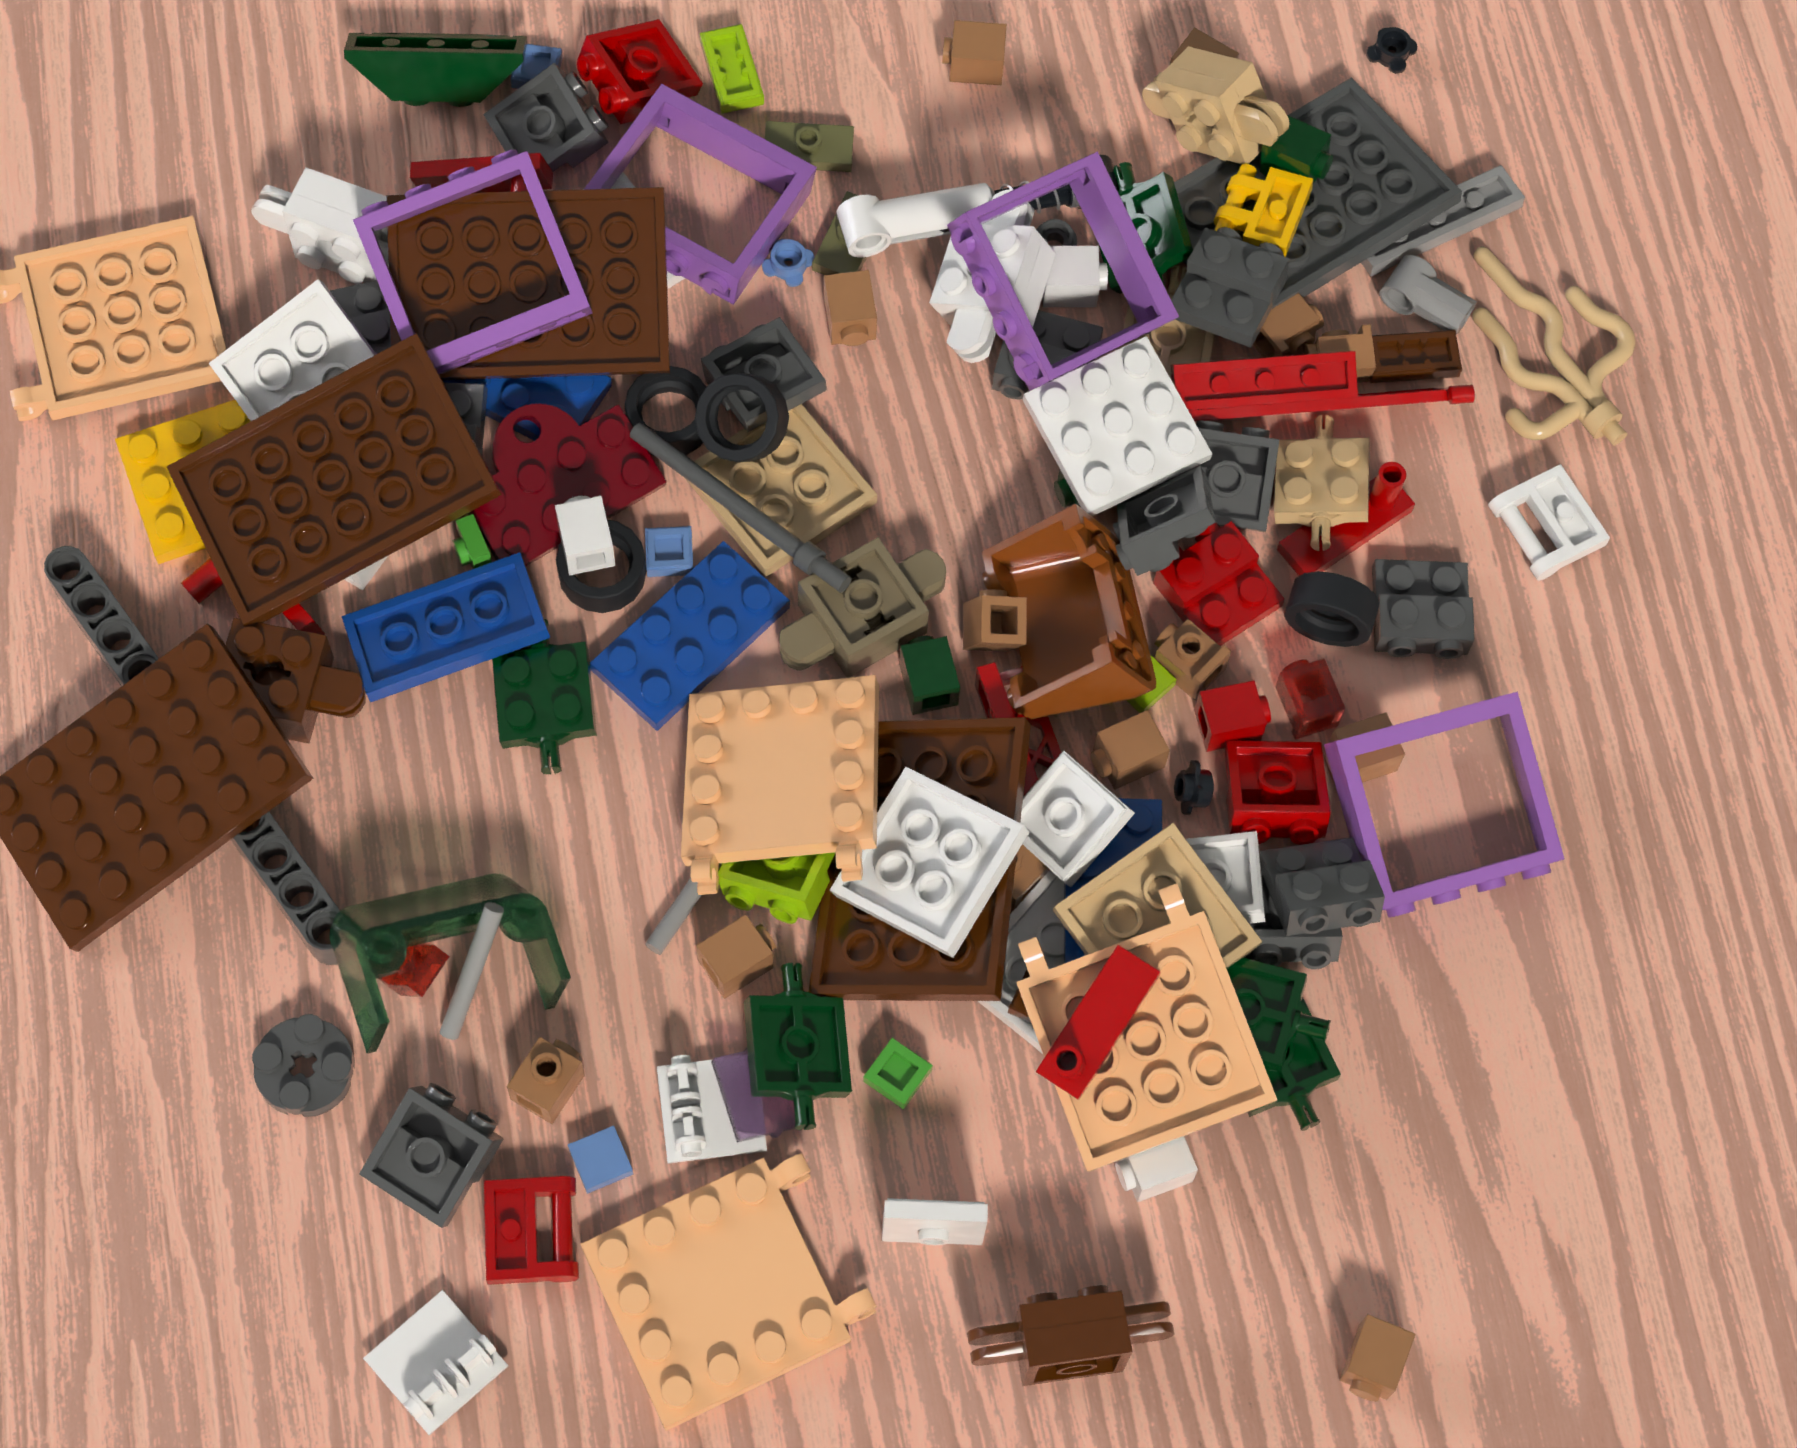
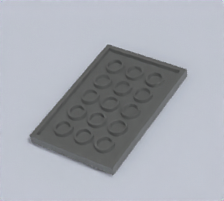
(1369, 199)

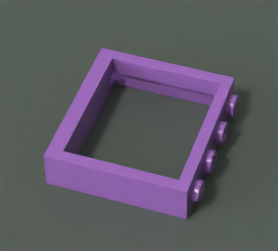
(737, 149)
(1117, 240)
(505, 332)
(1361, 827)

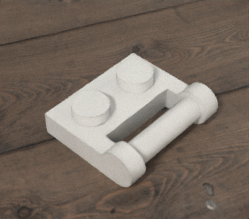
(1561, 514)

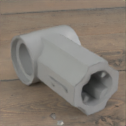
(1418, 290)

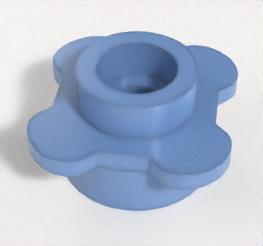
(792, 251)

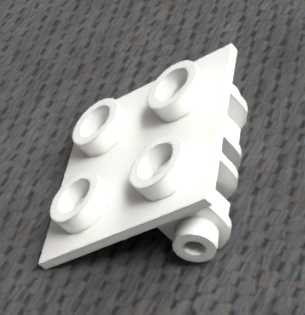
(696, 1115)
(436, 1362)

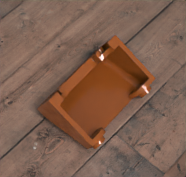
(1081, 616)

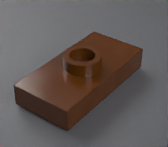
(1416, 356)

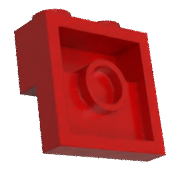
(631, 66)
(1219, 584)
(1277, 790)

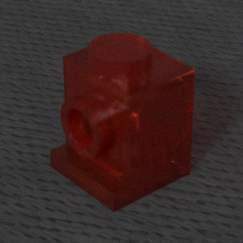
(1317, 683)

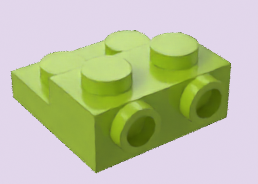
(784, 885)

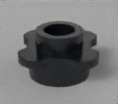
(1396, 40)
(1193, 787)

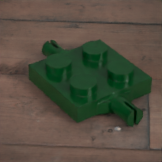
(1157, 218)
(544, 698)
(1274, 1008)
(797, 1046)
(1305, 1068)

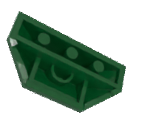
(435, 65)

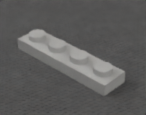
(1482, 201)

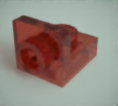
(417, 971)

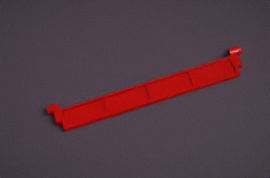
(1454, 394)

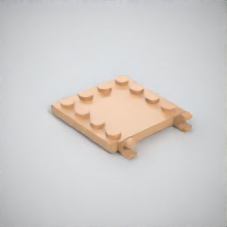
(116, 319)
(781, 775)
(1180, 1058)
(720, 1291)

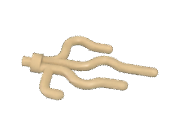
(1578, 391)

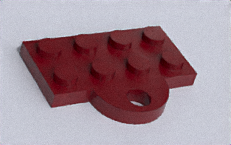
(556, 467)

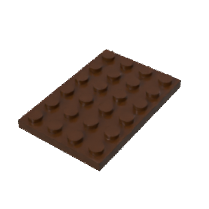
(493, 261)
(333, 481)
(145, 787)
(873, 960)

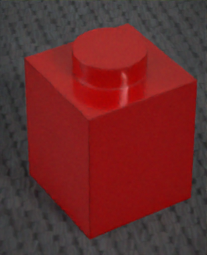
(1231, 714)

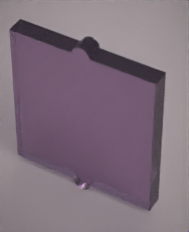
(750, 1115)

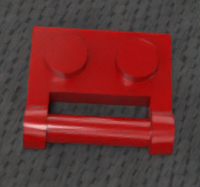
(512, 1230)

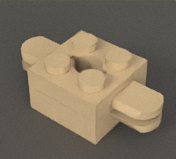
(1216, 105)

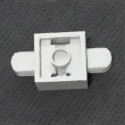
(321, 223)
(1027, 264)

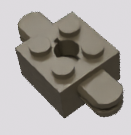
(878, 591)

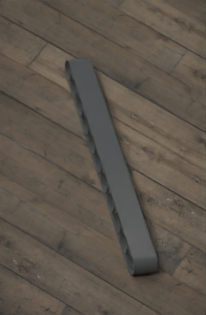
(256, 845)

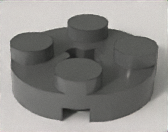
(297, 1094)

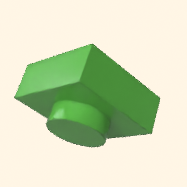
(471, 544)
(897, 1073)

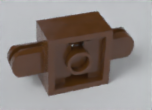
(295, 676)
(1071, 1335)

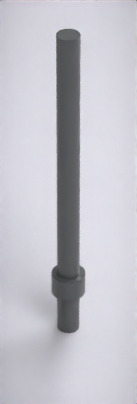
(806, 555)

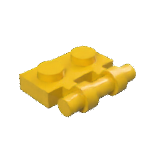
(1277, 210)

